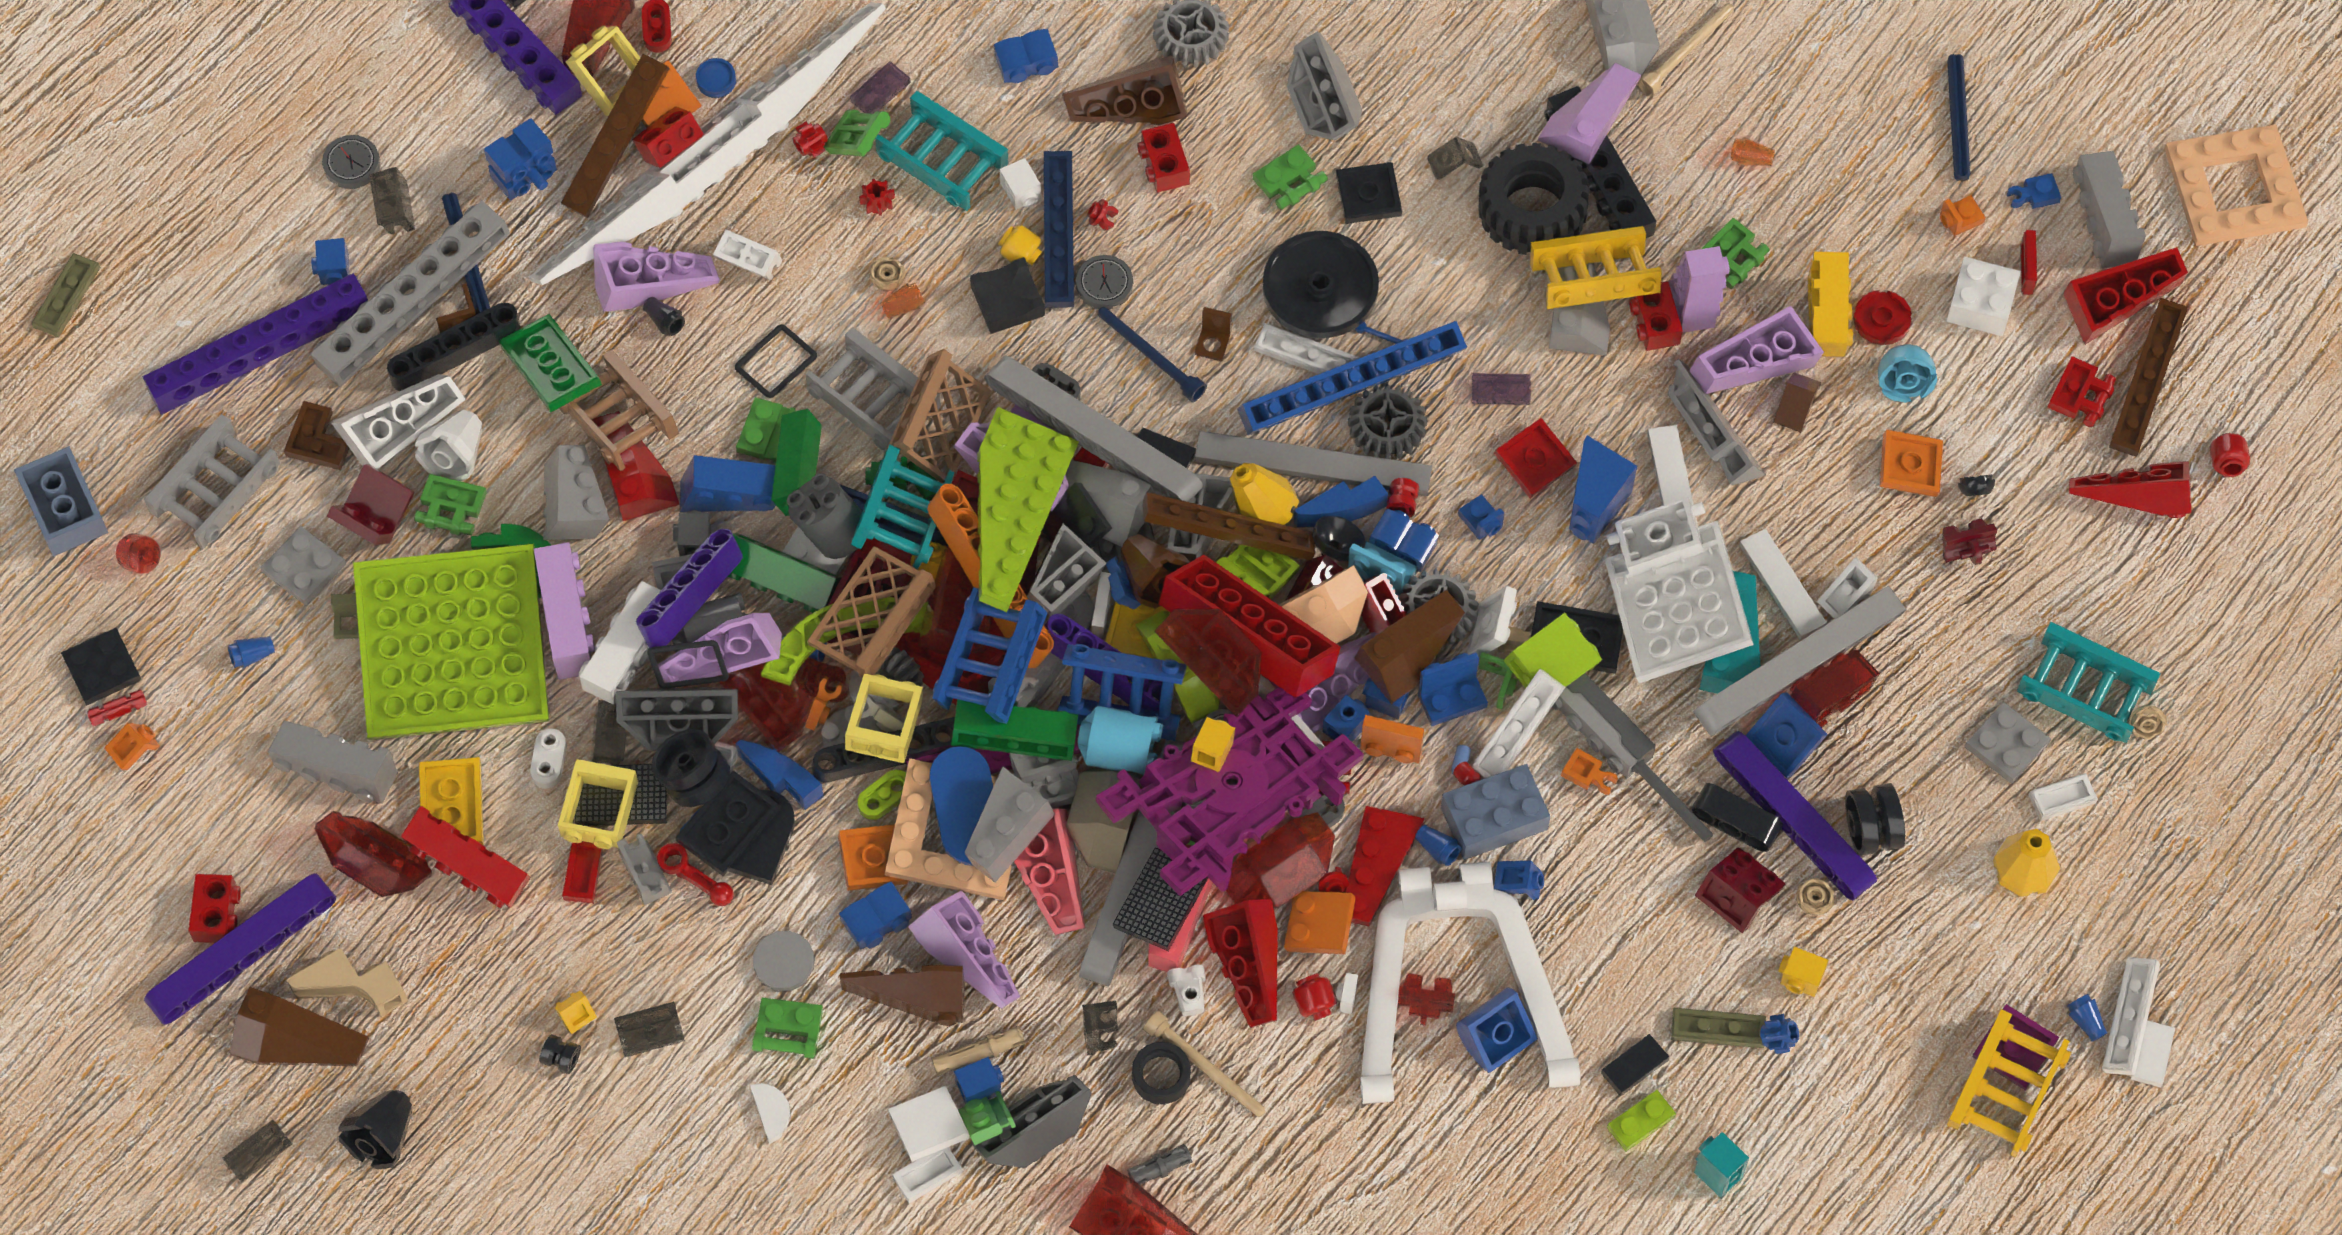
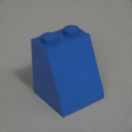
(1601, 489)

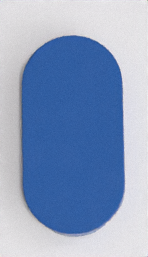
(959, 791)

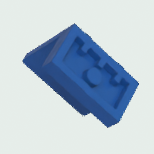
(1451, 689)

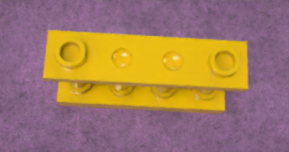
(1593, 248)
(1978, 1085)

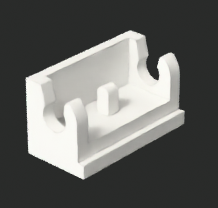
(747, 254)

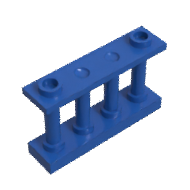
(1014, 666)
(1138, 667)

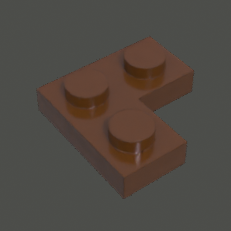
(309, 439)

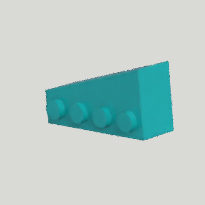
(1731, 667)

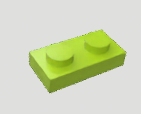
(1641, 1120)

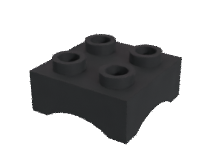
(1007, 296)

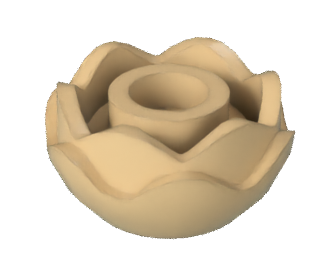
(883, 266)
(2148, 721)
(1817, 888)

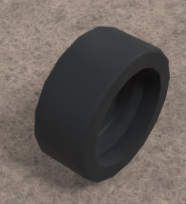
(1155, 1050)

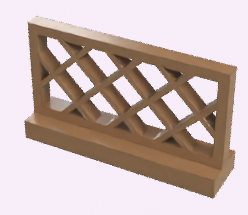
(923, 400)
(895, 621)

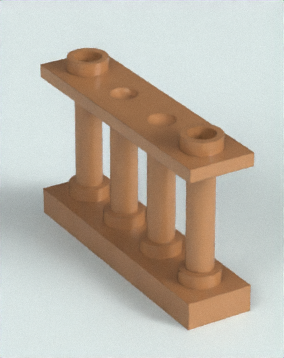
(644, 403)

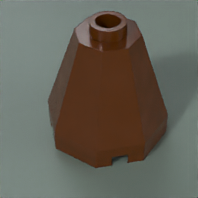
(1147, 566)

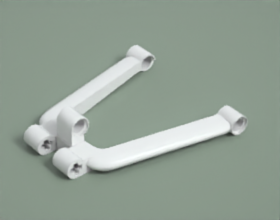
(1468, 897)

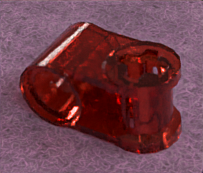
(813, 671)

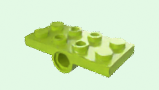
(1261, 569)

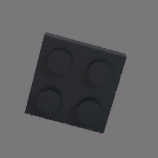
(101, 666)

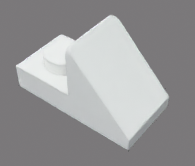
(1848, 589)

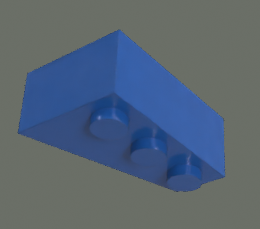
(726, 485)

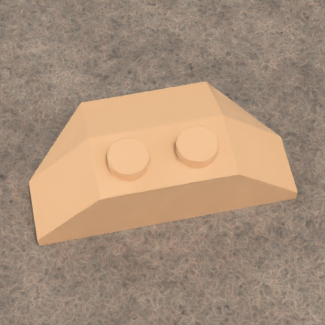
(1331, 605)

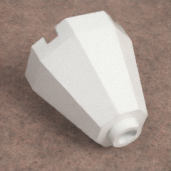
(450, 446)

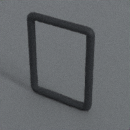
(763, 342)
(652, 650)

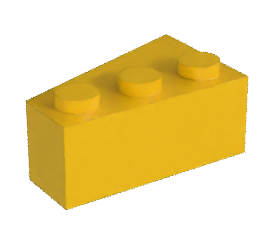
(1829, 302)

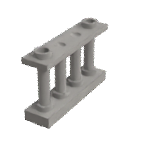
(879, 365)
(200, 457)

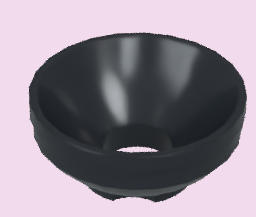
(1337, 533)

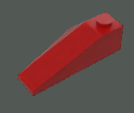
(644, 483)

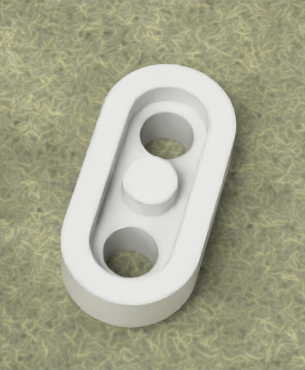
(548, 756)

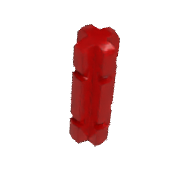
(117, 707)

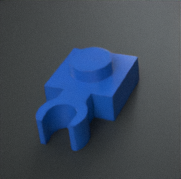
(2037, 190)
(1120, 584)

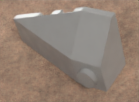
(1582, 326)

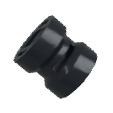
(560, 1054)

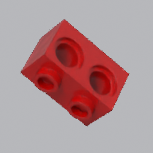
(668, 137)
(1167, 157)
(1662, 315)
(207, 909)

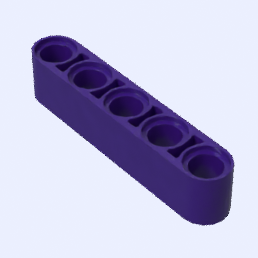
(689, 588)
(1072, 633)

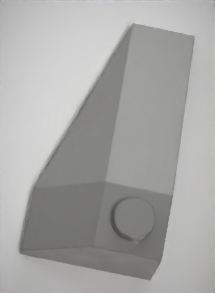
(1115, 494)

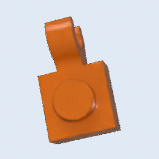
(819, 710)

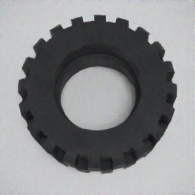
(1532, 168)

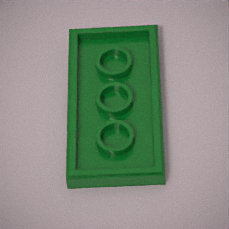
(550, 363)

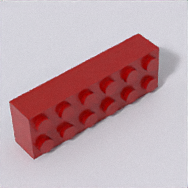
(1292, 651)

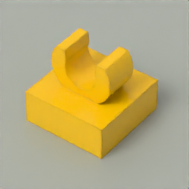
(575, 1011)

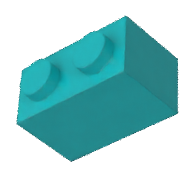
(1720, 1164)

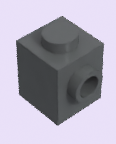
(691, 531)

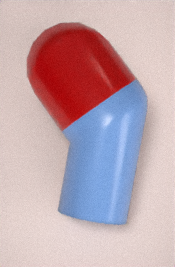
(1461, 768)

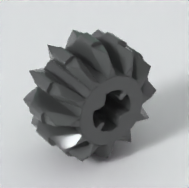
(901, 668)

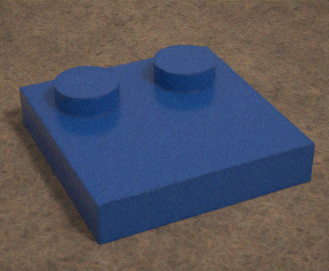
(1786, 734)

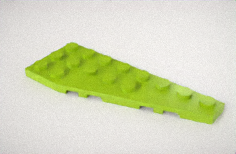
(1017, 486)

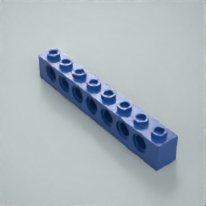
(1351, 378)

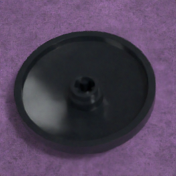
(1320, 284)

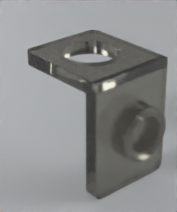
(1452, 156)

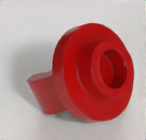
(1098, 212)
(1333, 882)

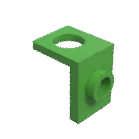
(1509, 683)

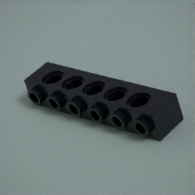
(1613, 176)

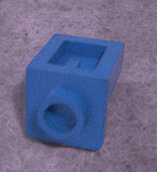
(1481, 517)
(1519, 878)

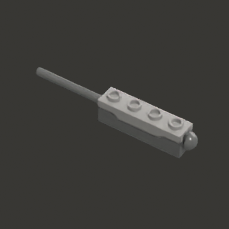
(1619, 740)

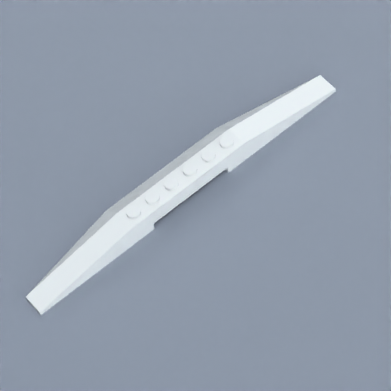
(726, 142)

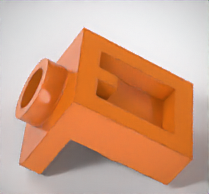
(1961, 215)
(131, 744)

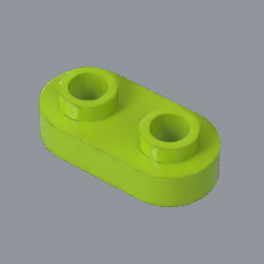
(882, 794)

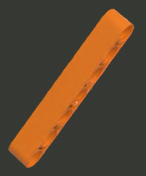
(960, 530)

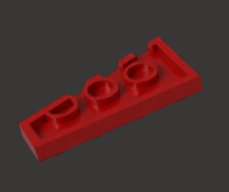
(1379, 852)

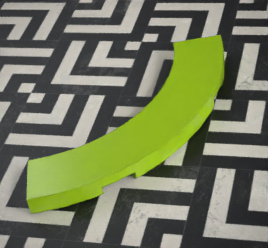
(795, 648)

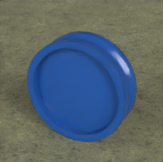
(715, 78)

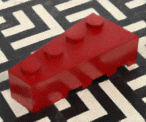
(2121, 291)
(465, 858)

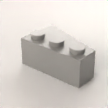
(572, 496)
(1064, 572)

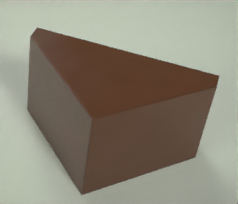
(1796, 402)

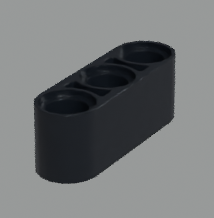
(1737, 817)

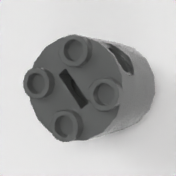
(825, 515)
(710, 616)

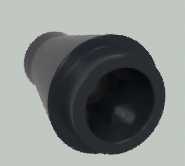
(666, 318)

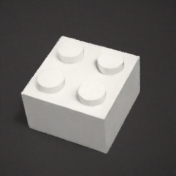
(1983, 296)

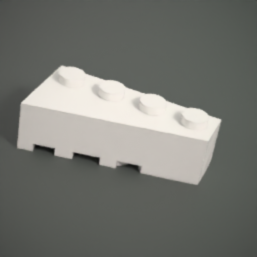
(395, 421)
(620, 650)

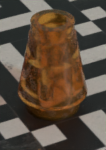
(1751, 153)
(903, 300)

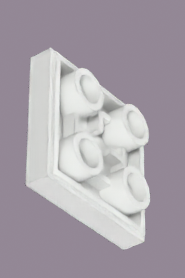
(928, 1123)

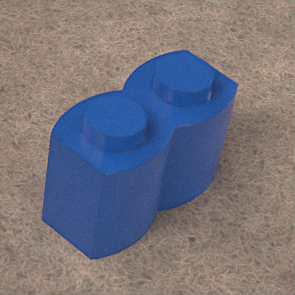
(1026, 56)
(1404, 538)
(876, 916)

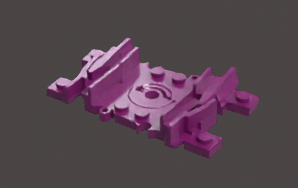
(1274, 774)

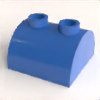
(1496, 1030)

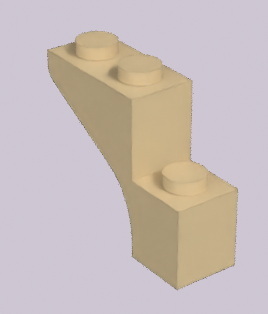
(336, 977)

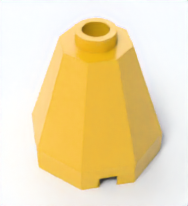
(1262, 494)
(2026, 863)

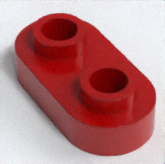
(656, 27)

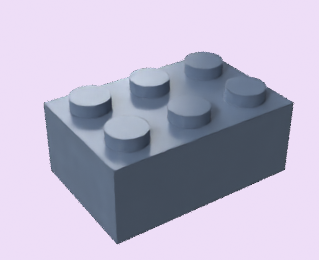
(61, 501)
(1495, 811)

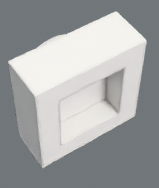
(1346, 993)

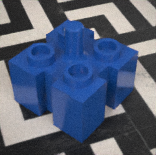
(521, 160)

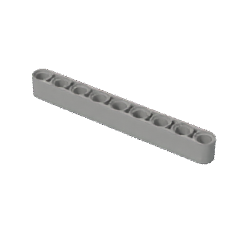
(1092, 430)
(1799, 661)
(1106, 942)

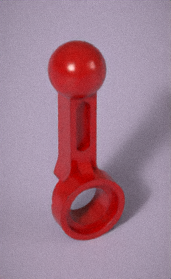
(719, 893)

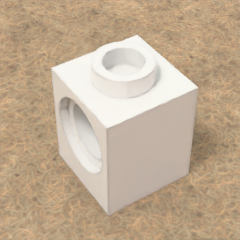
(1020, 184)

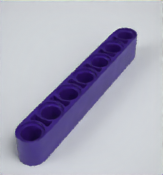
(1798, 816)
(240, 949)

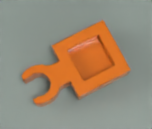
(1585, 770)

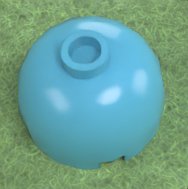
(1906, 373)

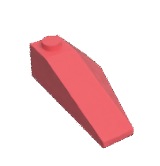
(1052, 875)

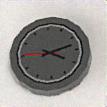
(350, 161)
(1104, 282)

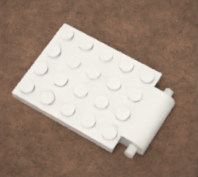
(1675, 590)

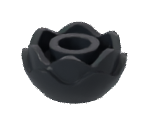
(1977, 485)

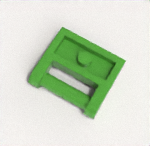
(854, 139)
(790, 1019)

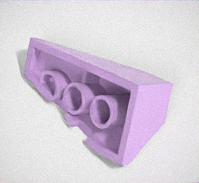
(633, 275)
(955, 938)

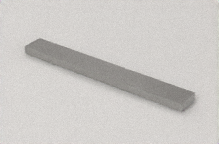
(1308, 461)

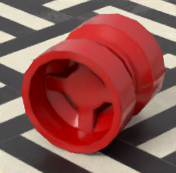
(1403, 496)

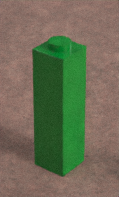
(795, 455)

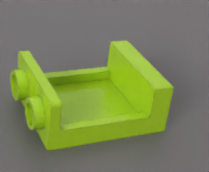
(1557, 650)

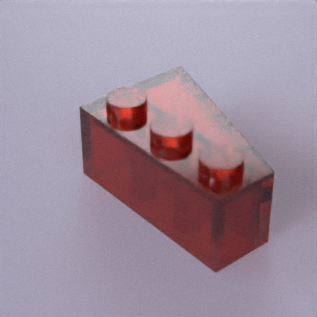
(586, 18)
(1834, 686)

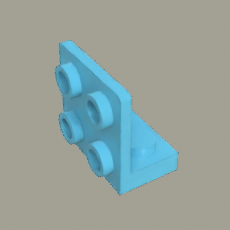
(1374, 561)

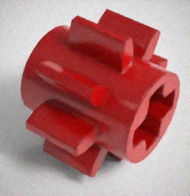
(810, 139)
(877, 197)

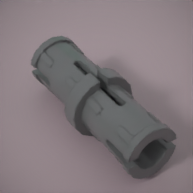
(1160, 1165)

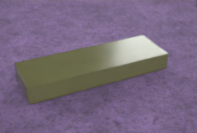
(66, 295)
(1717, 1027)

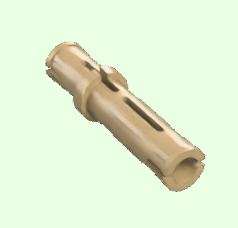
(971, 1053)

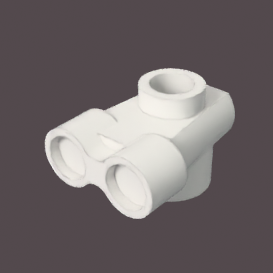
(1188, 983)

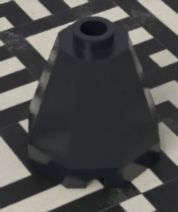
(378, 1129)

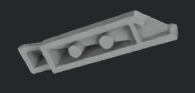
(1712, 428)

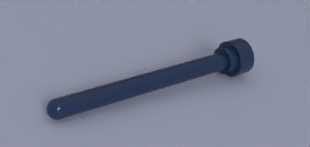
(1191, 386)

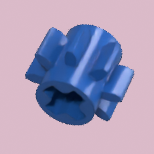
(1779, 1034)

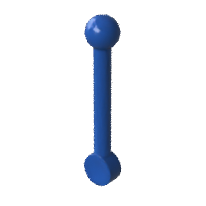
(1363, 328)

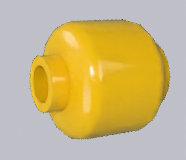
(1020, 243)

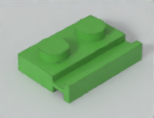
(762, 430)
(986, 1118)

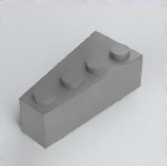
(2108, 209)
(334, 761)

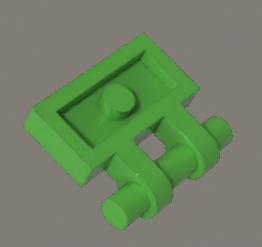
(1285, 171)
(1737, 240)
(452, 496)

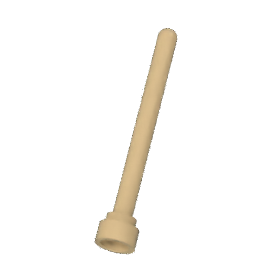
(1651, 81)
(1159, 1027)

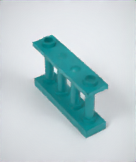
(945, 125)
(876, 508)
(2086, 654)

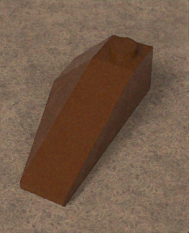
(1138, 94)
(1409, 645)
(931, 994)
(283, 1032)

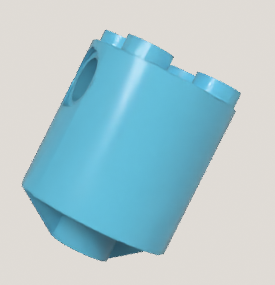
(1118, 739)

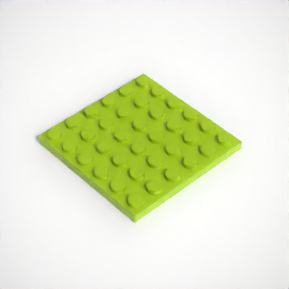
(450, 642)

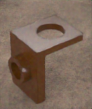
(450, 320)
(1215, 325)

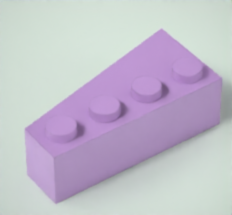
(1699, 287)
(1759, 353)
(563, 608)

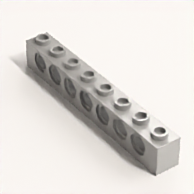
(408, 307)

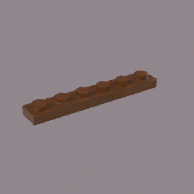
(615, 135)
(2148, 377)
(1228, 526)

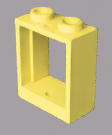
(582, 51)
(879, 743)
(602, 776)

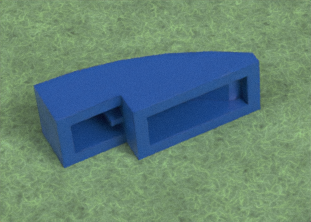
(1343, 503)
(780, 773)

